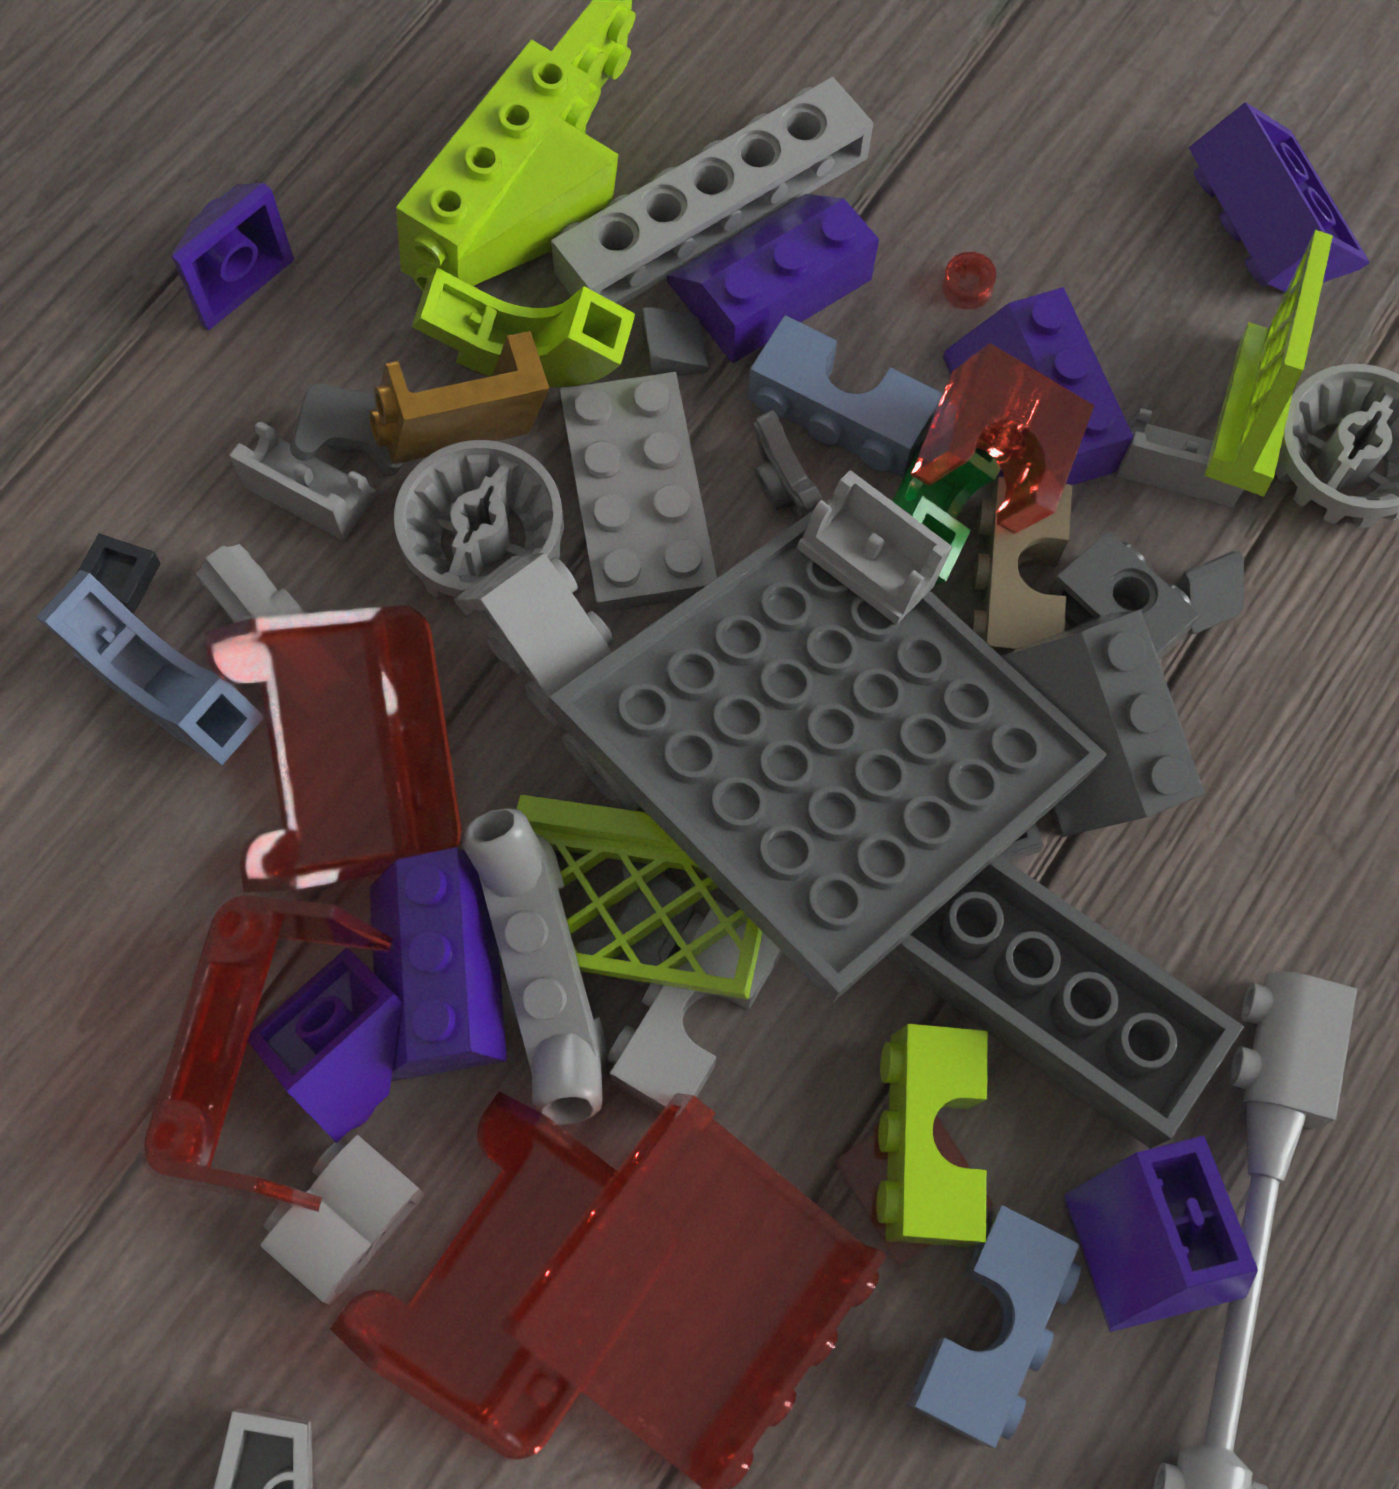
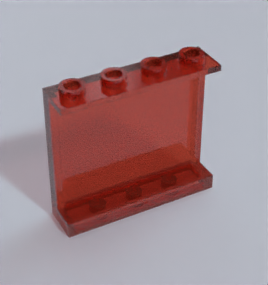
(695, 1295)

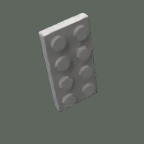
(637, 491)

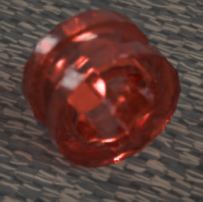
(969, 263)

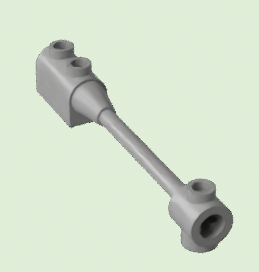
(1289, 1084)

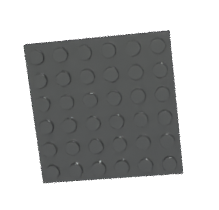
(823, 754)

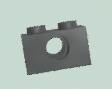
(1119, 570)

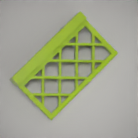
(1264, 380)
(637, 838)

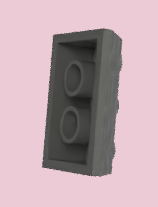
(1116, 694)

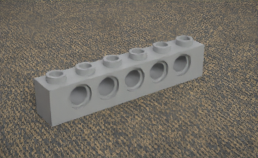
(748, 173)

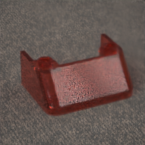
(216, 1032)

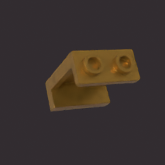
(467, 411)

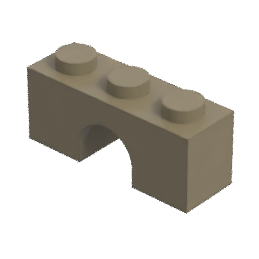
(1010, 610)

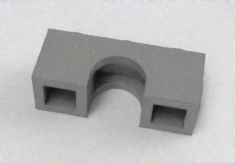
(660, 1055)

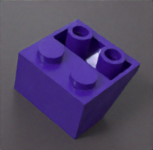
(1161, 1235)

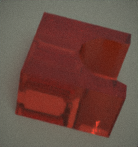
(1017, 419)

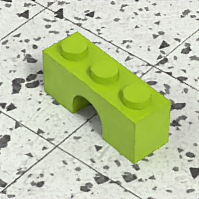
(924, 1193)

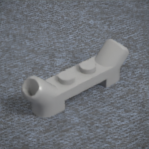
(540, 964)

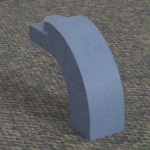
(149, 672)

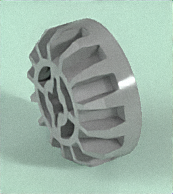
(1362, 407)
(471, 487)

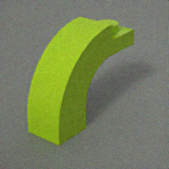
(573, 340)

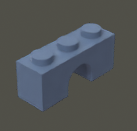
(875, 425)
(1027, 1273)

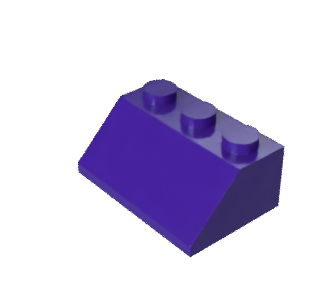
(1271, 197)
(777, 268)
(1051, 340)
(439, 964)

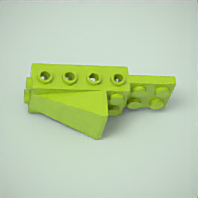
(520, 159)

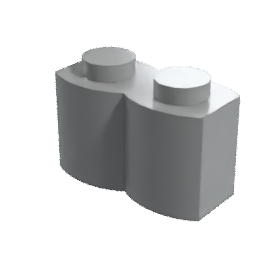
(358, 1213)

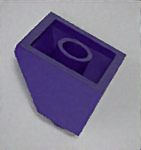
(232, 251)
(334, 1044)

